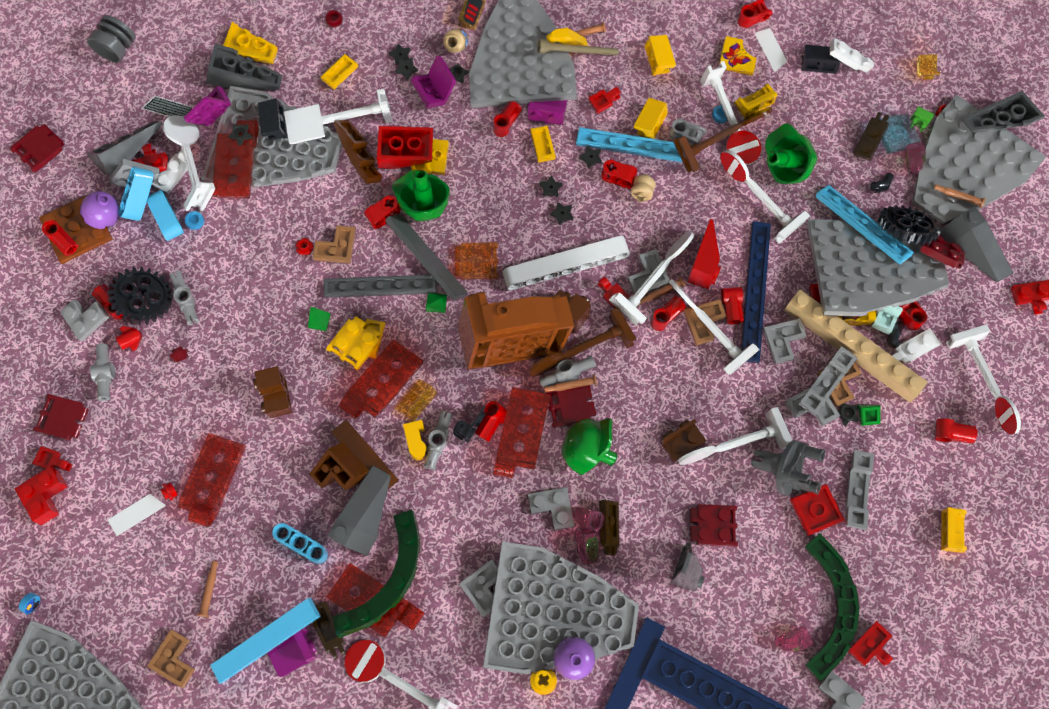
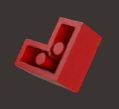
(37, 494)

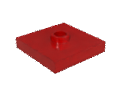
(817, 510)

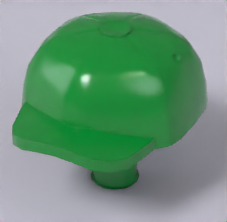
(789, 155)
(421, 195)
(588, 444)

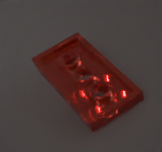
(356, 398)
(507, 458)
(205, 511)

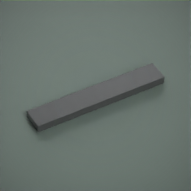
(426, 257)
(379, 286)

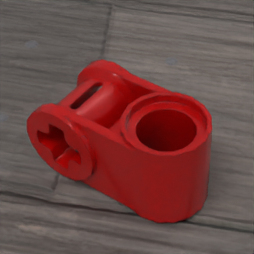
(753, 14)
(621, 174)
(380, 211)
(913, 310)

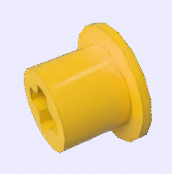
(543, 681)

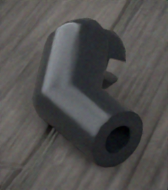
(882, 185)
(893, 338)

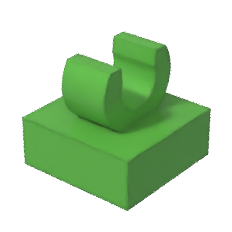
(921, 118)

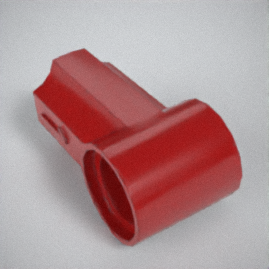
(506, 118)
(59, 237)
(101, 295)
(732, 300)
(667, 313)
(494, 416)
(948, 431)

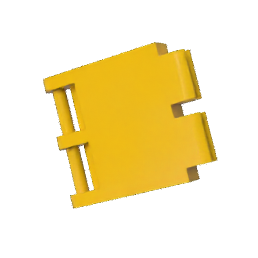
(355, 342)

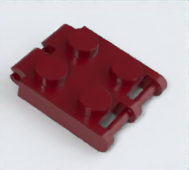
(39, 146)
(945, 252)
(571, 406)
(61, 418)
(713, 525)

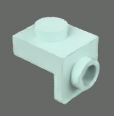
(886, 319)

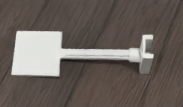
(307, 122)

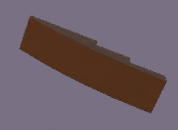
(355, 148)
(352, 439)

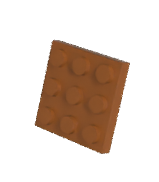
(73, 223)

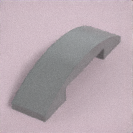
(828, 381)
(858, 489)

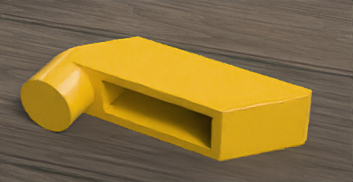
(566, 36)

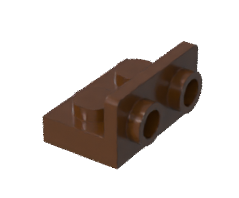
(682, 440)

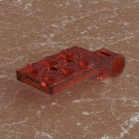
(225, 151)
(352, 576)

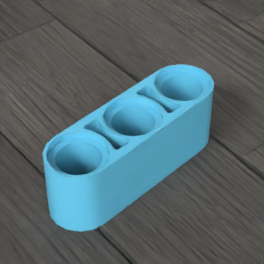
(136, 193)
(164, 215)
(292, 538)

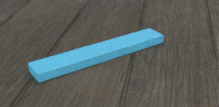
(627, 144)
(864, 224)
(265, 640)

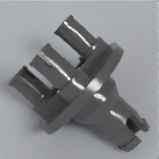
(788, 467)

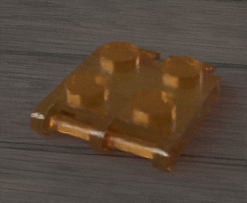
(476, 260)

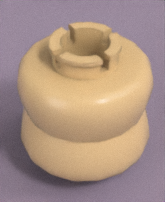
(643, 188)

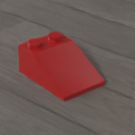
(404, 146)
(706, 267)

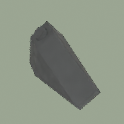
(231, 69)
(1006, 113)
(110, 155)
(978, 242)
(360, 519)
(688, 570)

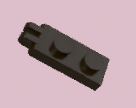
(872, 137)
(610, 530)
(326, 631)

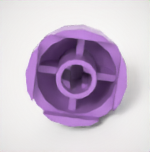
(100, 210)
(574, 658)

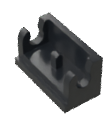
(819, 60)
(272, 119)

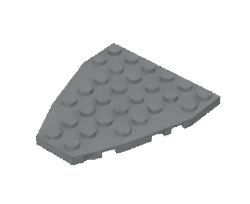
(509, 63)
(275, 159)
(973, 163)
(861, 277)
(547, 600)
(60, 673)

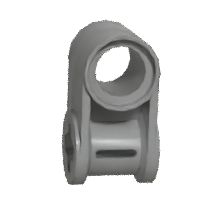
(688, 130)

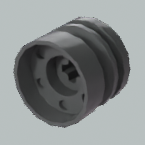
(111, 39)

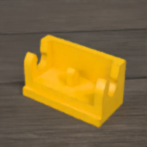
(659, 54)
(757, 101)
(651, 118)
(953, 530)

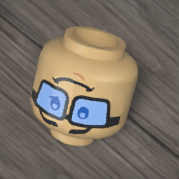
(455, 40)

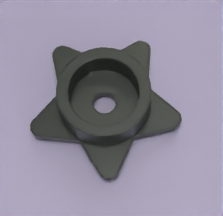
(399, 49)
(458, 69)
(406, 72)
(240, 129)
(591, 161)
(551, 191)
(566, 216)
(852, 413)

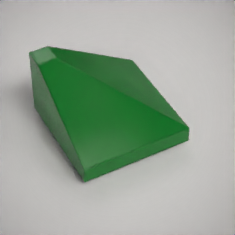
(436, 303)
(318, 319)
(869, 414)

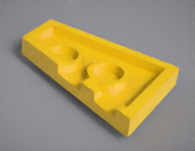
(250, 45)

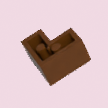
(579, 307)
(273, 387)
(339, 465)

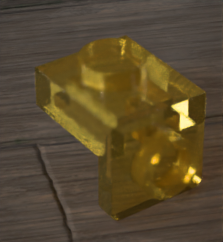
(927, 66)

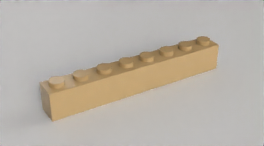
(870, 356)

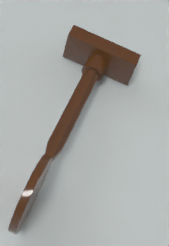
(688, 153)
(619, 328)

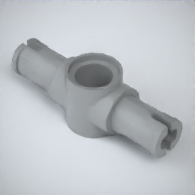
(188, 304)
(567, 371)
(102, 372)
(435, 450)

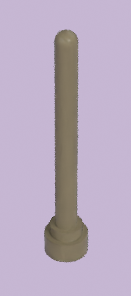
(545, 46)

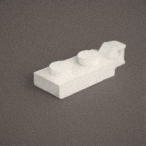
(850, 56)
(175, 170)
(916, 346)

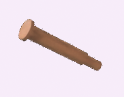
(591, 30)
(960, 195)
(661, 291)
(572, 384)
(208, 591)

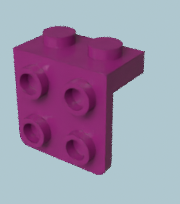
(436, 85)
(209, 108)
(547, 111)
(293, 653)

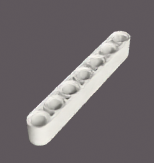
(565, 263)

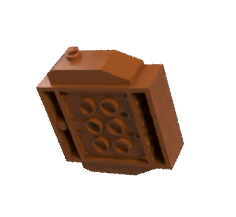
(512, 329)

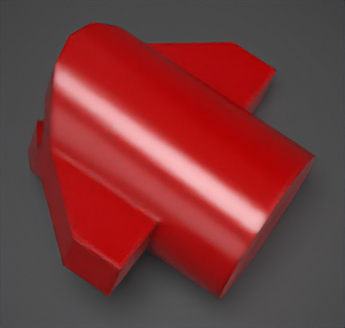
(129, 338)

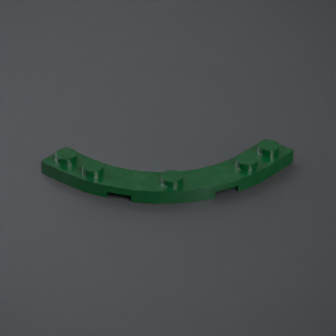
(395, 587)
(846, 608)

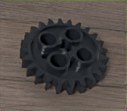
(909, 224)
(124, 301)

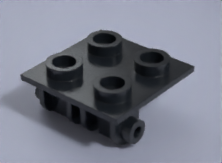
(464, 430)

